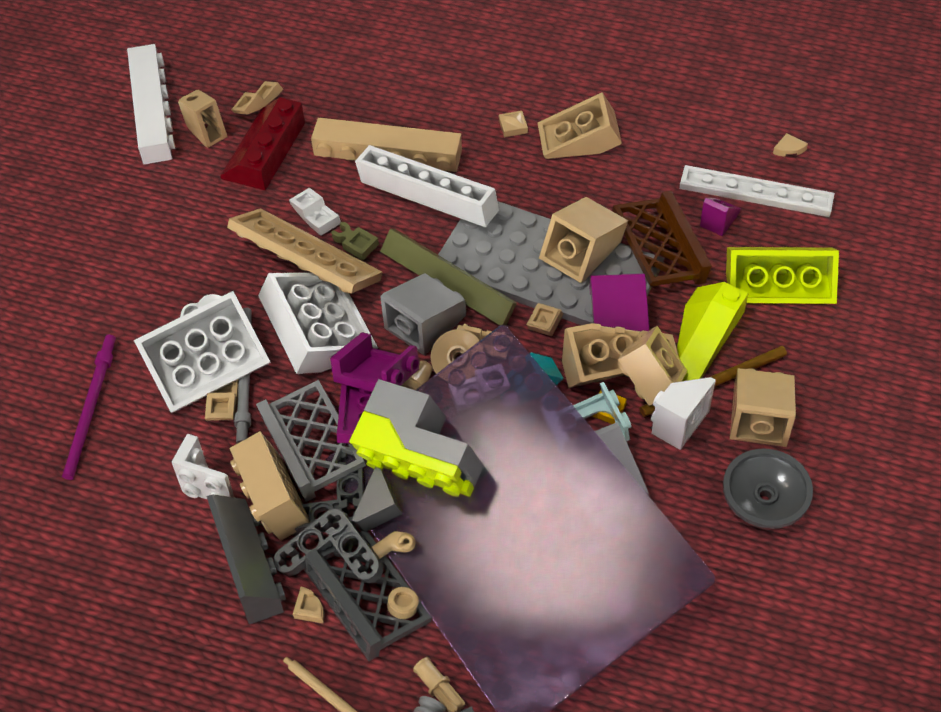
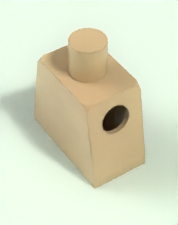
(201, 109)

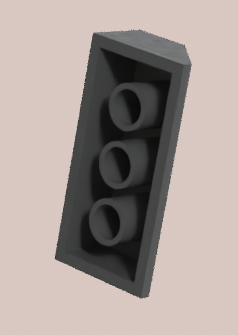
(246, 558)

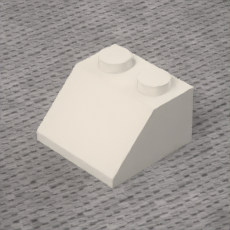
(681, 410)

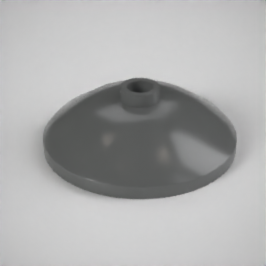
(769, 475)

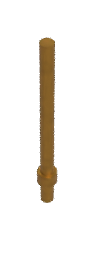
(730, 373)

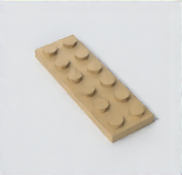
(305, 250)

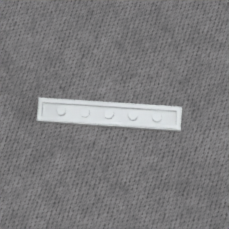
(757, 191)

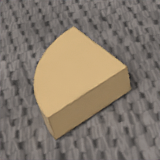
(790, 145)
(308, 607)

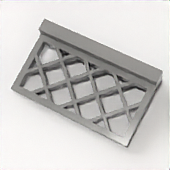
(292, 454)

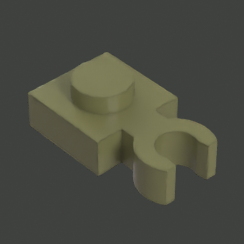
(356, 242)

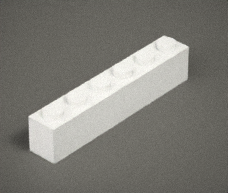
(150, 104)
(428, 185)

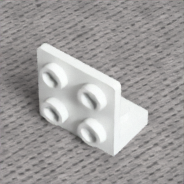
(193, 472)

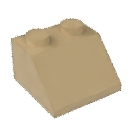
(651, 365)

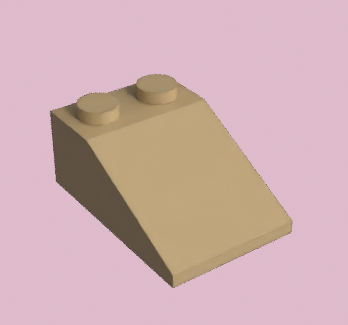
(580, 130)

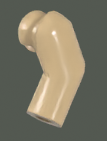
(396, 542)

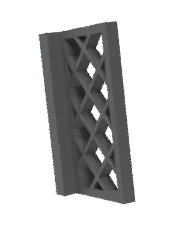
(348, 610)

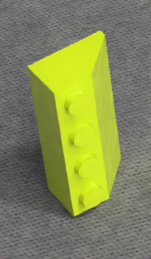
(784, 274)

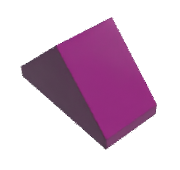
(718, 215)

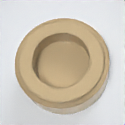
(402, 603)

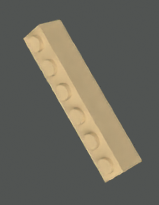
(350, 139)

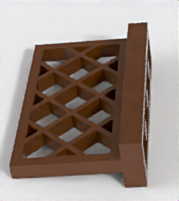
(679, 236)

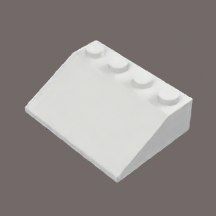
(310, 318)
(202, 352)

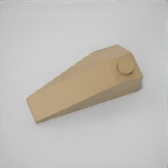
(594, 351)

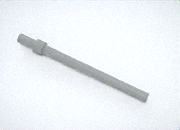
(242, 417)

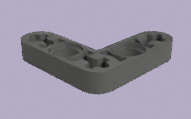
(342, 501)
(338, 538)

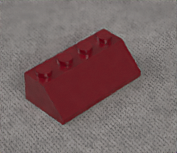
(265, 144)

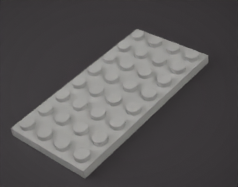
(508, 260)

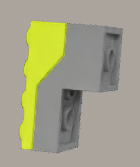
(403, 435)

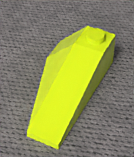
(707, 325)

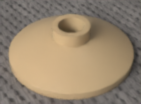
(449, 346)

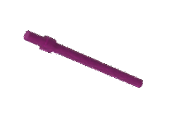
(102, 362)

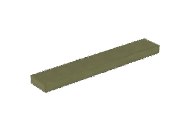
(475, 292)

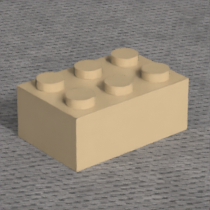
(268, 486)

